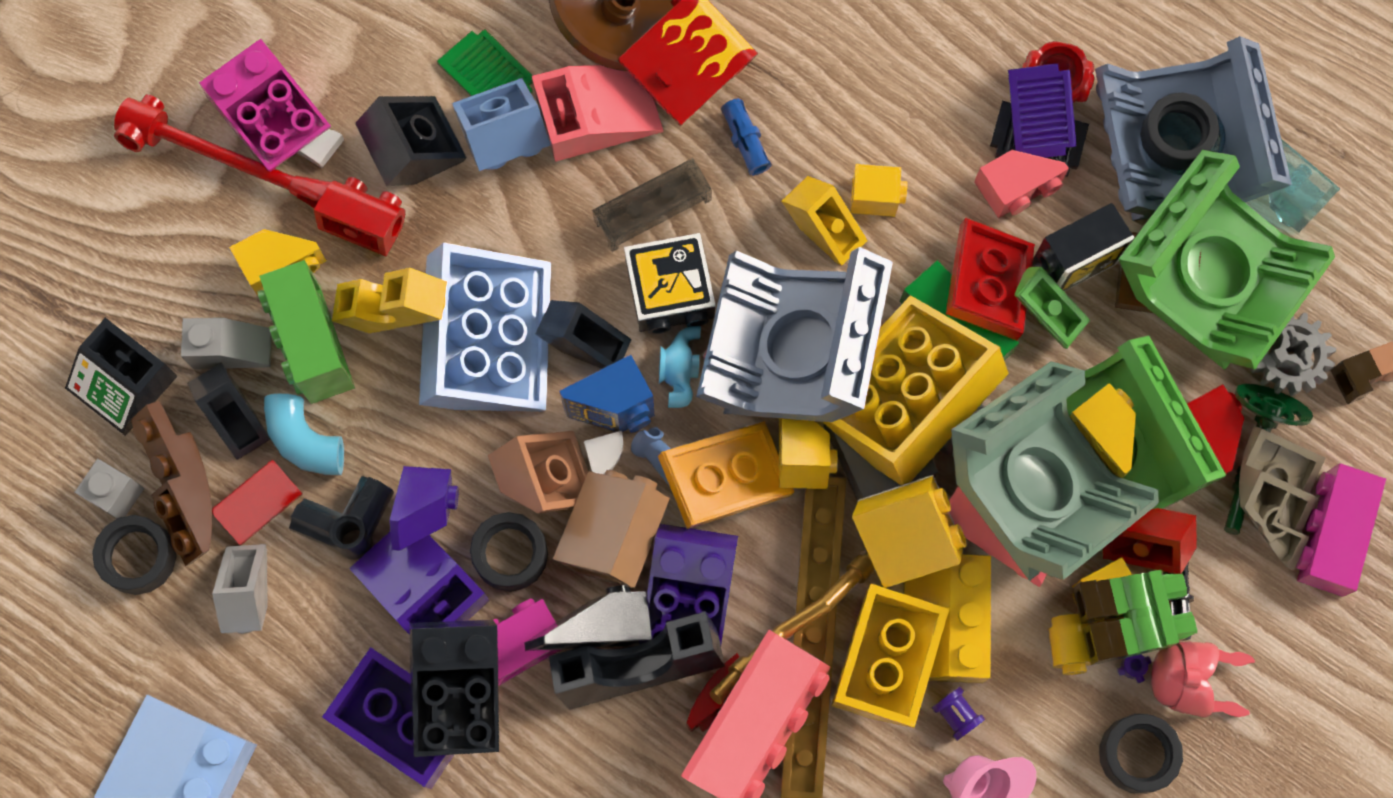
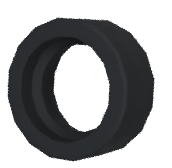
(1192, 107)
(491, 527)
(111, 536)
(1172, 752)

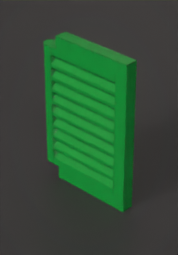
(482, 64)

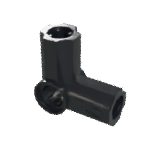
(330, 526)

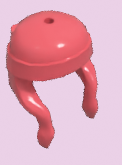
(1182, 675)

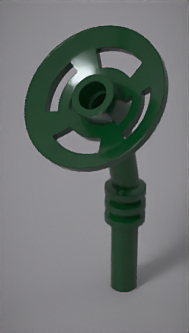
(1268, 417)

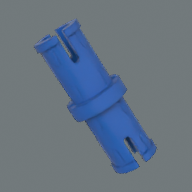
(745, 137)

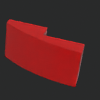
(705, 708)

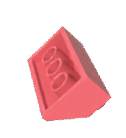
(757, 720)

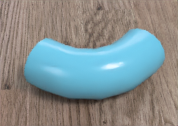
(297, 441)

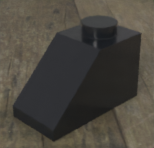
(582, 334)
(228, 411)

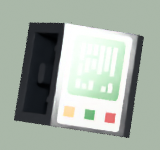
(117, 375)

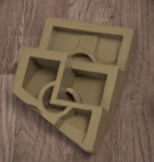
(1277, 489)

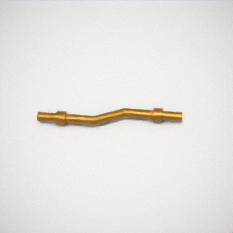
(857, 572)

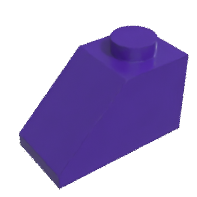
(421, 504)

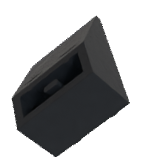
(454, 687)

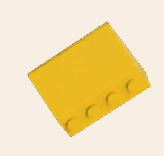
(920, 387)

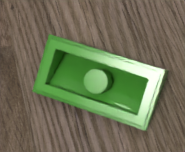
(1051, 306)

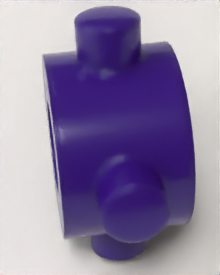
(1134, 667)

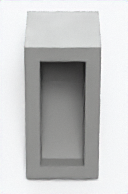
(227, 341)
(242, 589)

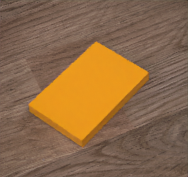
(724, 474)

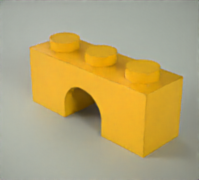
(402, 301)

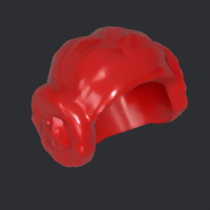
(1068, 58)

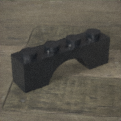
(597, 674)

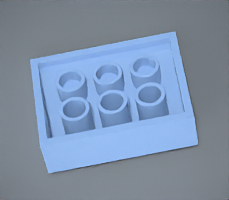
(486, 342)
(175, 757)

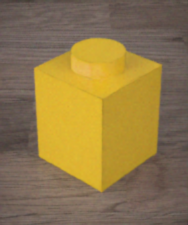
(877, 190)

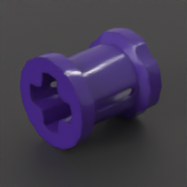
(959, 727)

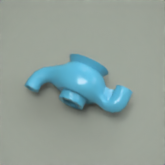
(679, 366)

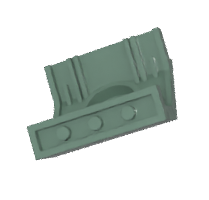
(1041, 478)

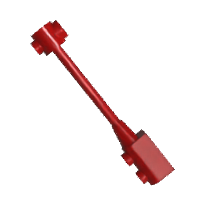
(338, 207)

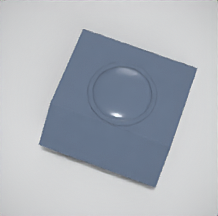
(795, 338)

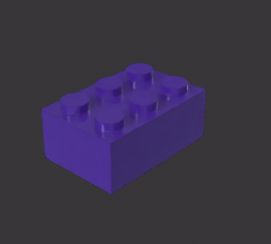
(378, 714)

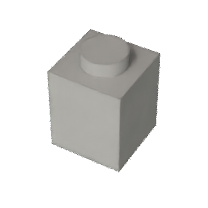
(109, 489)

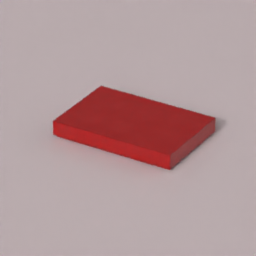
(986, 278)

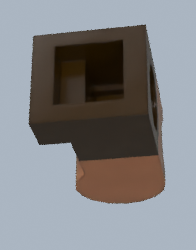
(1360, 371)

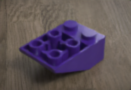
(690, 576)
(419, 583)

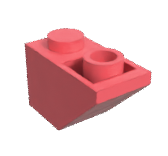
(1018, 178)

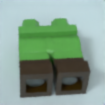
(1146, 614)

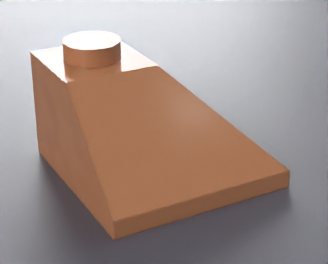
(541, 470)

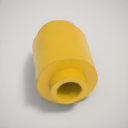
(1069, 644)

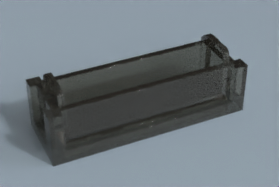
(652, 203)

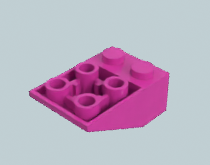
(264, 105)

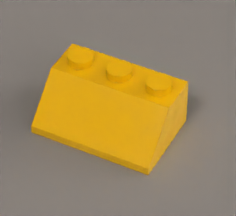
(966, 637)
(890, 657)

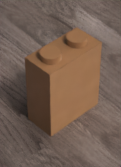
(612, 527)

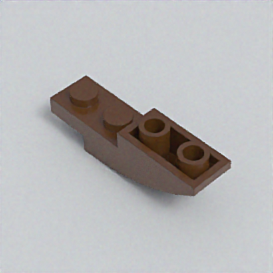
(185, 492)

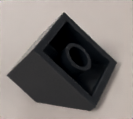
(409, 139)

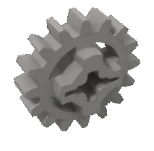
(1295, 369)

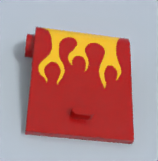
(687, 57)

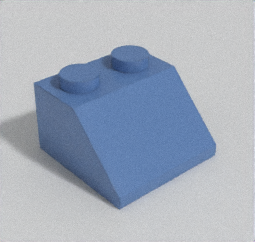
(501, 125)

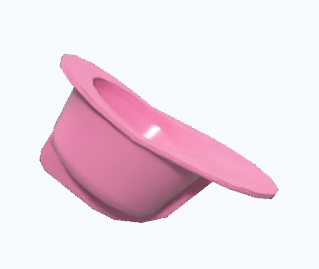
(992, 779)

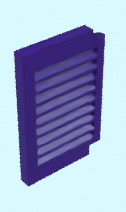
(1042, 110)

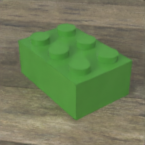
(304, 332)

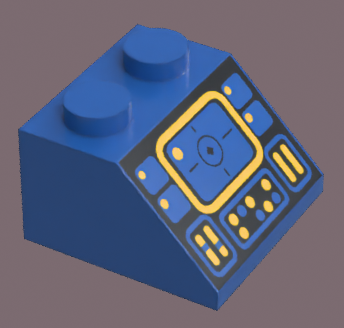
(611, 398)

